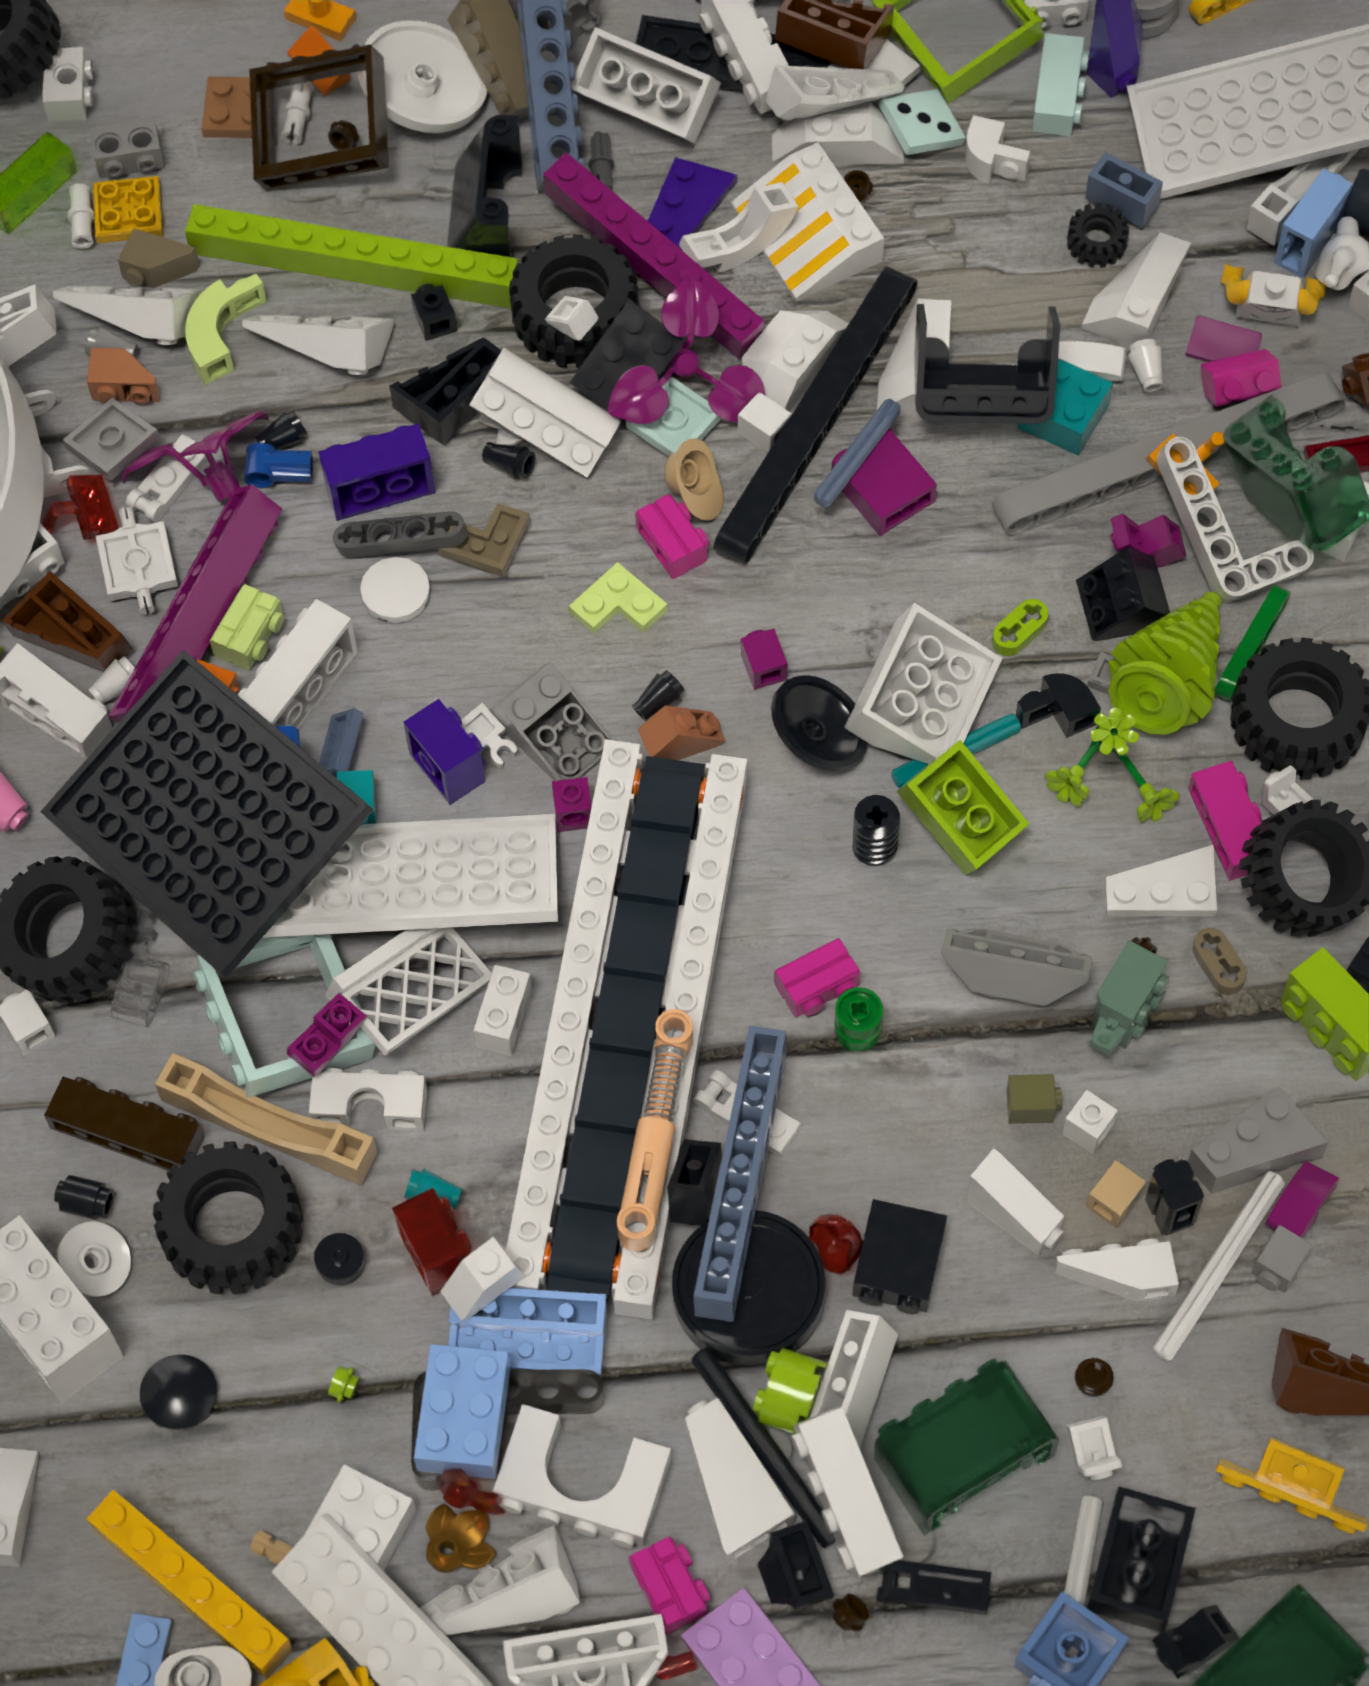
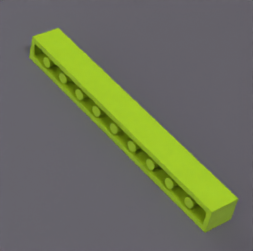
(349, 255)

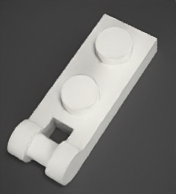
(165, 482)
(783, 1128)

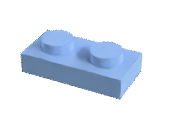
(144, 1650)

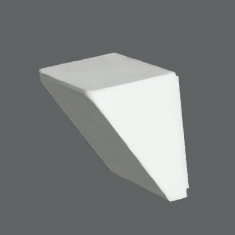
(572, 317)

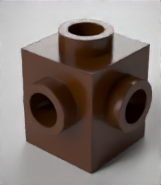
(1357, 378)

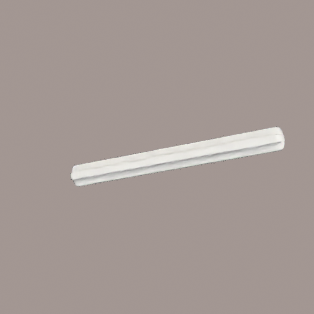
(1218, 1266)

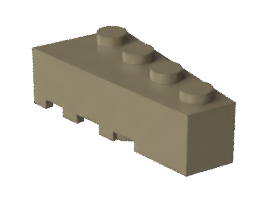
(494, 47)

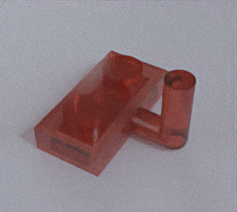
(89, 504)

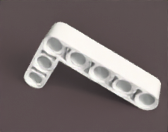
(1219, 532)

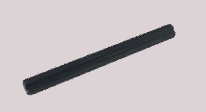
(763, 1445)

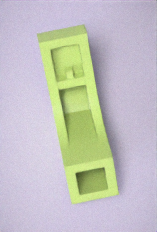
(210, 316)

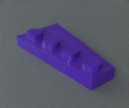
(688, 198)

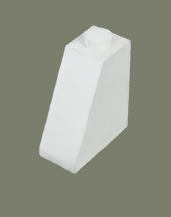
(1014, 1204)

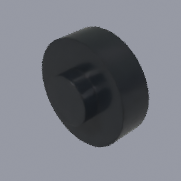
(339, 1258)

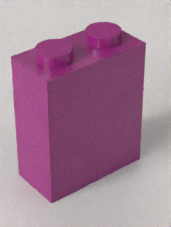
(889, 485)

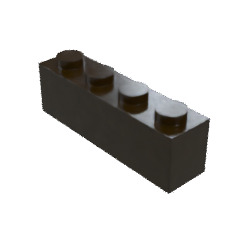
(122, 1124)

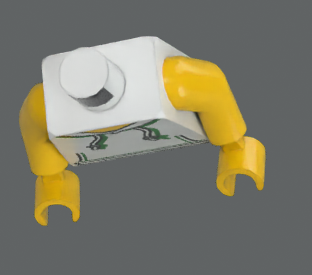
(1271, 296)

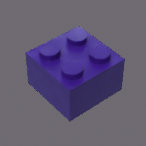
(445, 750)

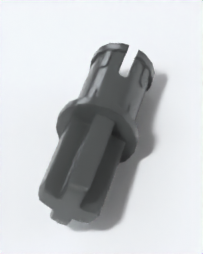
(601, 160)

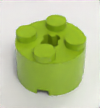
(790, 1389)

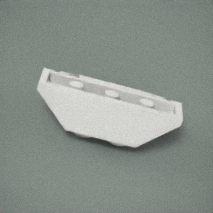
(846, 135)
(793, 352)
(593, 1655)

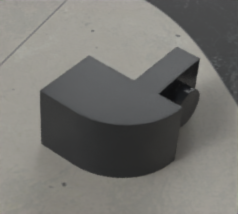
(1063, 698)
(1194, 1641)

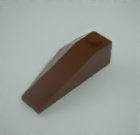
(1317, 1380)

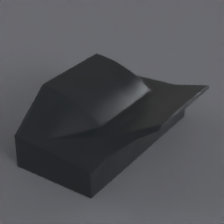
(794, 1568)

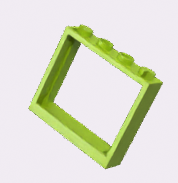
(980, 67)

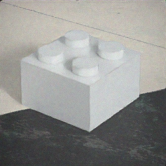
(368, 1513)

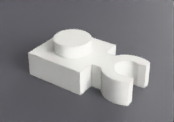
(488, 731)

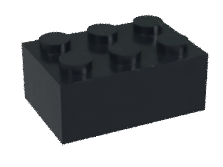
(1141, 1559)

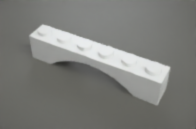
(1281, 197)

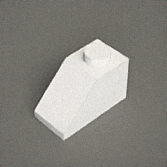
(481, 1279)

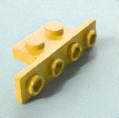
(1297, 1478)

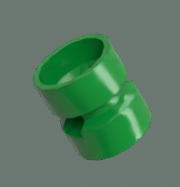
(858, 1019)

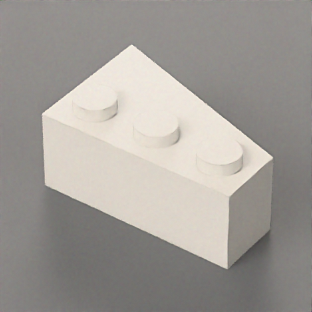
(24, 323)

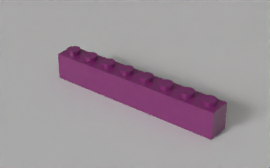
(646, 247)
(206, 590)

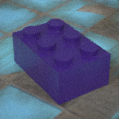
(377, 471)

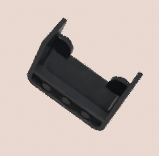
(986, 391)

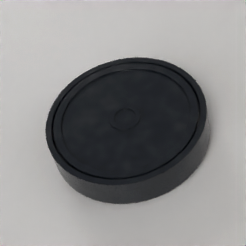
(777, 1296)

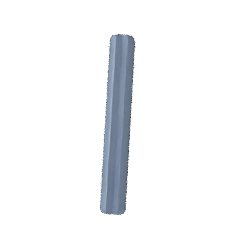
(857, 453)

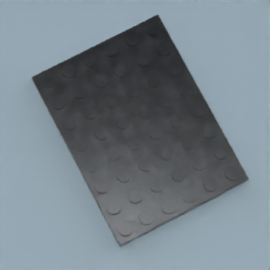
(206, 813)

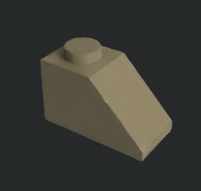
(155, 260)

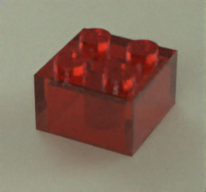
(431, 1237)

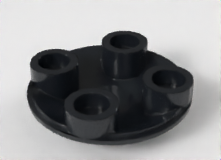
(178, 1392)

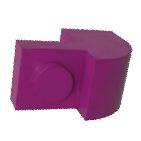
(1156, 537)

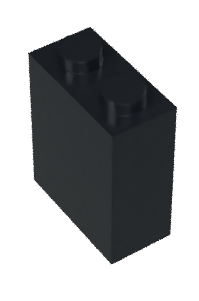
(899, 1256)

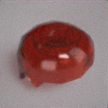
(837, 1242)

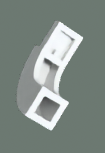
(746, 235)

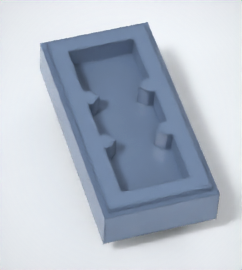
(340, 741)

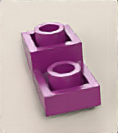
(327, 1035)
(1302, 1199)

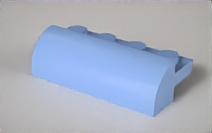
(538, 1329)

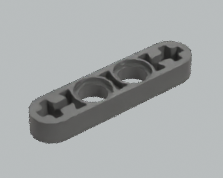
(400, 530)

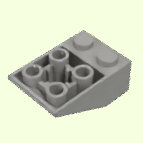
(552, 724)

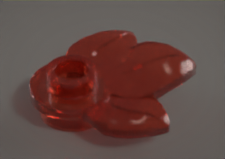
(462, 1492)

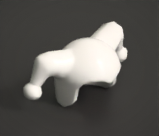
(1343, 256)

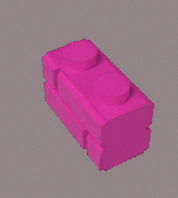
(1240, 377)
(672, 536)
(816, 978)
(669, 1585)

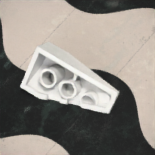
(820, 90)
(1136, 296)
(150, 315)
(343, 344)
(899, 374)
(518, 1590)

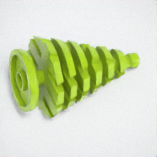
(1169, 668)

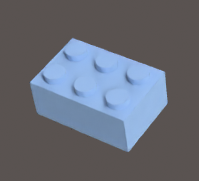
(462, 1410)

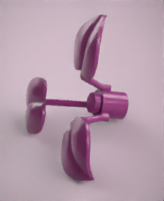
(689, 312)
(218, 476)

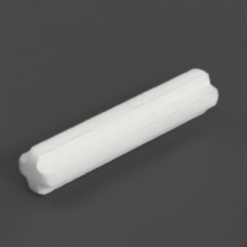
(1083, 1548)

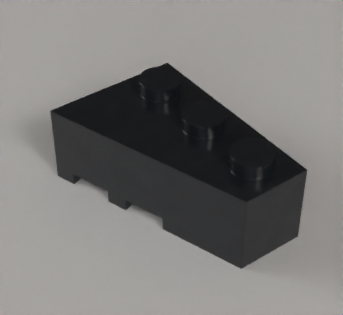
(442, 394)

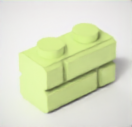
(247, 627)

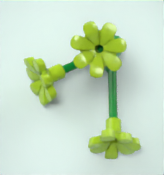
(1111, 736)

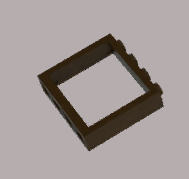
(326, 165)

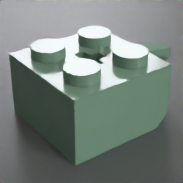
(1127, 997)

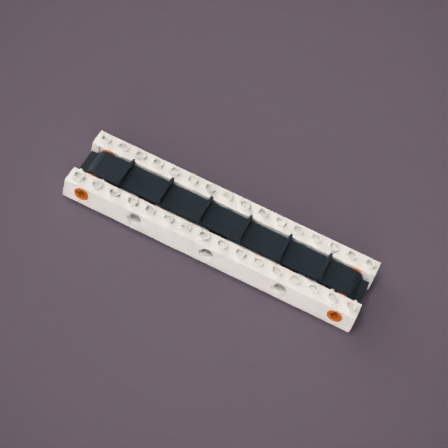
(635, 958)

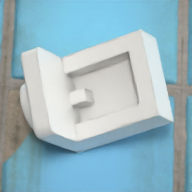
(1282, 791)
(1093, 1448)

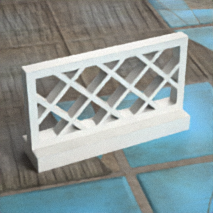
(385, 962)

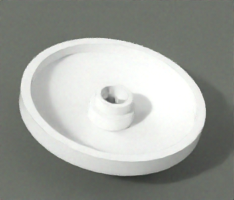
(426, 77)

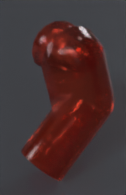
(676, 1666)

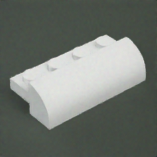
(545, 412)

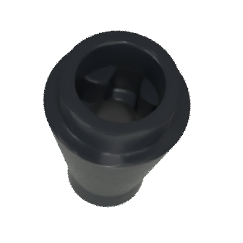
(283, 431)
(511, 459)
(661, 691)

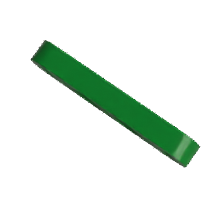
(1253, 640)

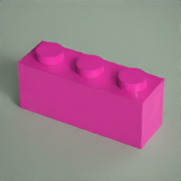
(1225, 812)

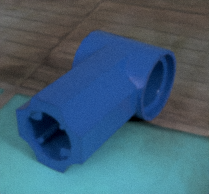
(267, 465)

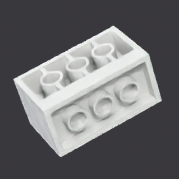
(50, 1315)

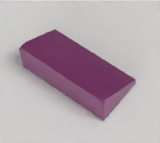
(1219, 340)

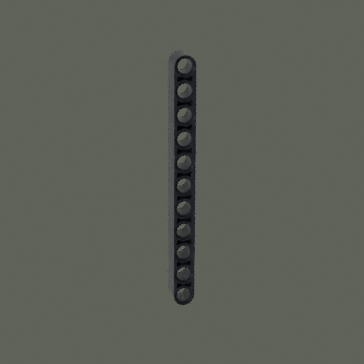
(815, 416)

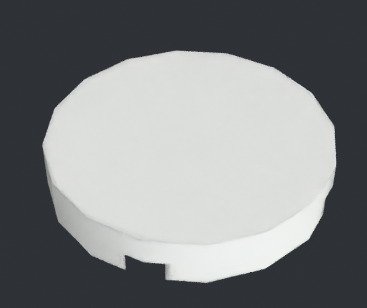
(395, 589)

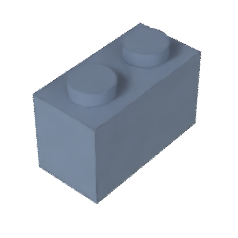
(1124, 188)

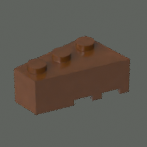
(835, 30)
(66, 625)

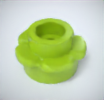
(343, 1383)

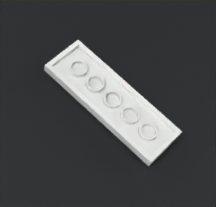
(370, 1612)

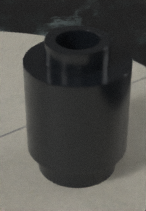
(84, 1197)

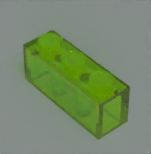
(33, 179)

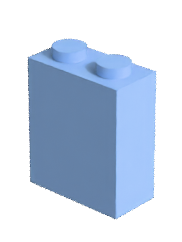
(1312, 222)

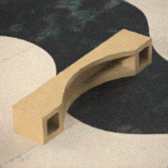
(314, 1141)

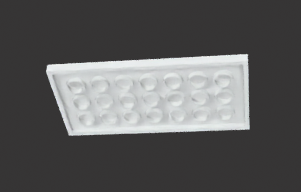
(1255, 112)
(432, 878)

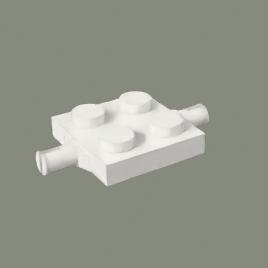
(136, 560)

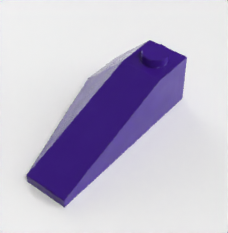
(1115, 45)

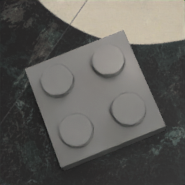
(111, 439)

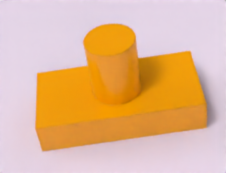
(325, 15)

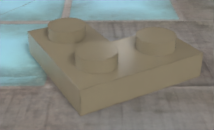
(495, 545)

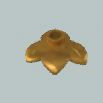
(460, 1534)

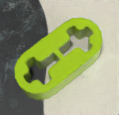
(1015, 622)

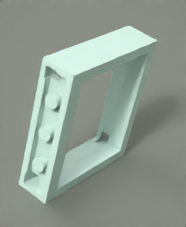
(286, 1072)

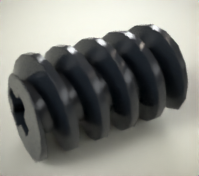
(875, 830)

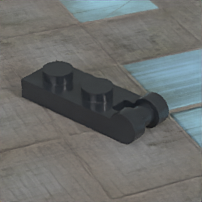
(935, 1587)

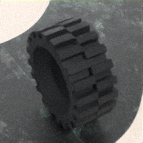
(1340, 845)

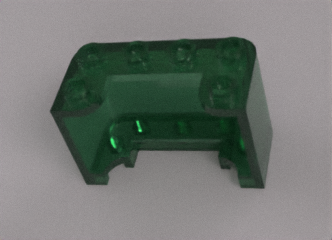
(1310, 499)
(962, 1443)
(1291, 1647)

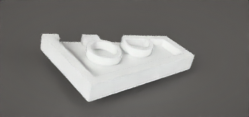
(1166, 888)

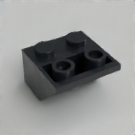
(1122, 595)

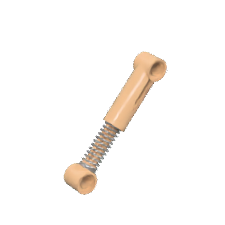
(654, 1133)

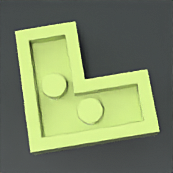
(616, 593)

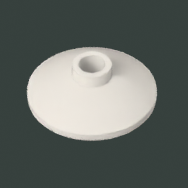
(106, 1249)

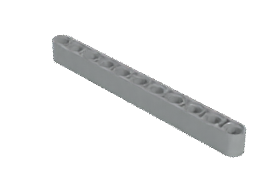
(1128, 470)

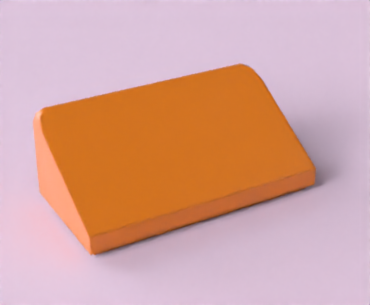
(312, 44)

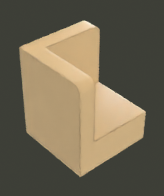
(1115, 1193)

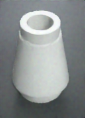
(1147, 363)
(112, 680)

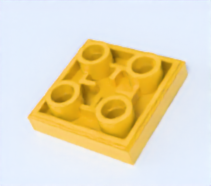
(127, 206)

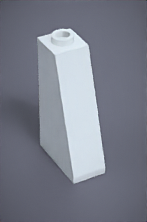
(735, 1483)

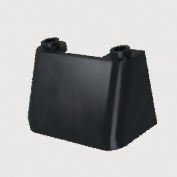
(492, 156)

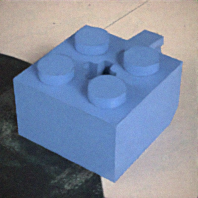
(1064, 1627)

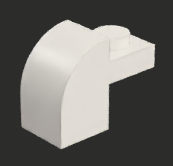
(989, 156)

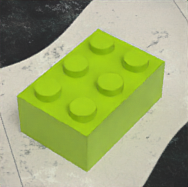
(963, 807)
(1331, 1010)

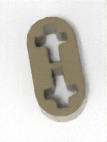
(1225, 956)

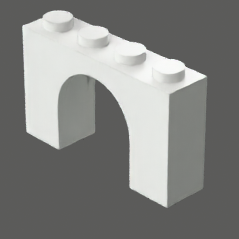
(620, 1514)

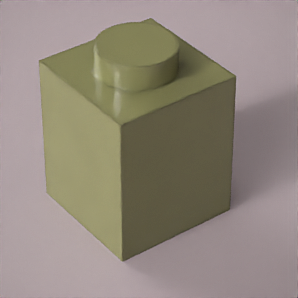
(1032, 1098)

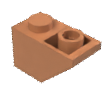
(120, 376)
(680, 733)

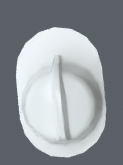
(204, 1667)

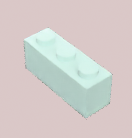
(1060, 85)

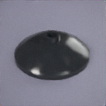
(811, 723)

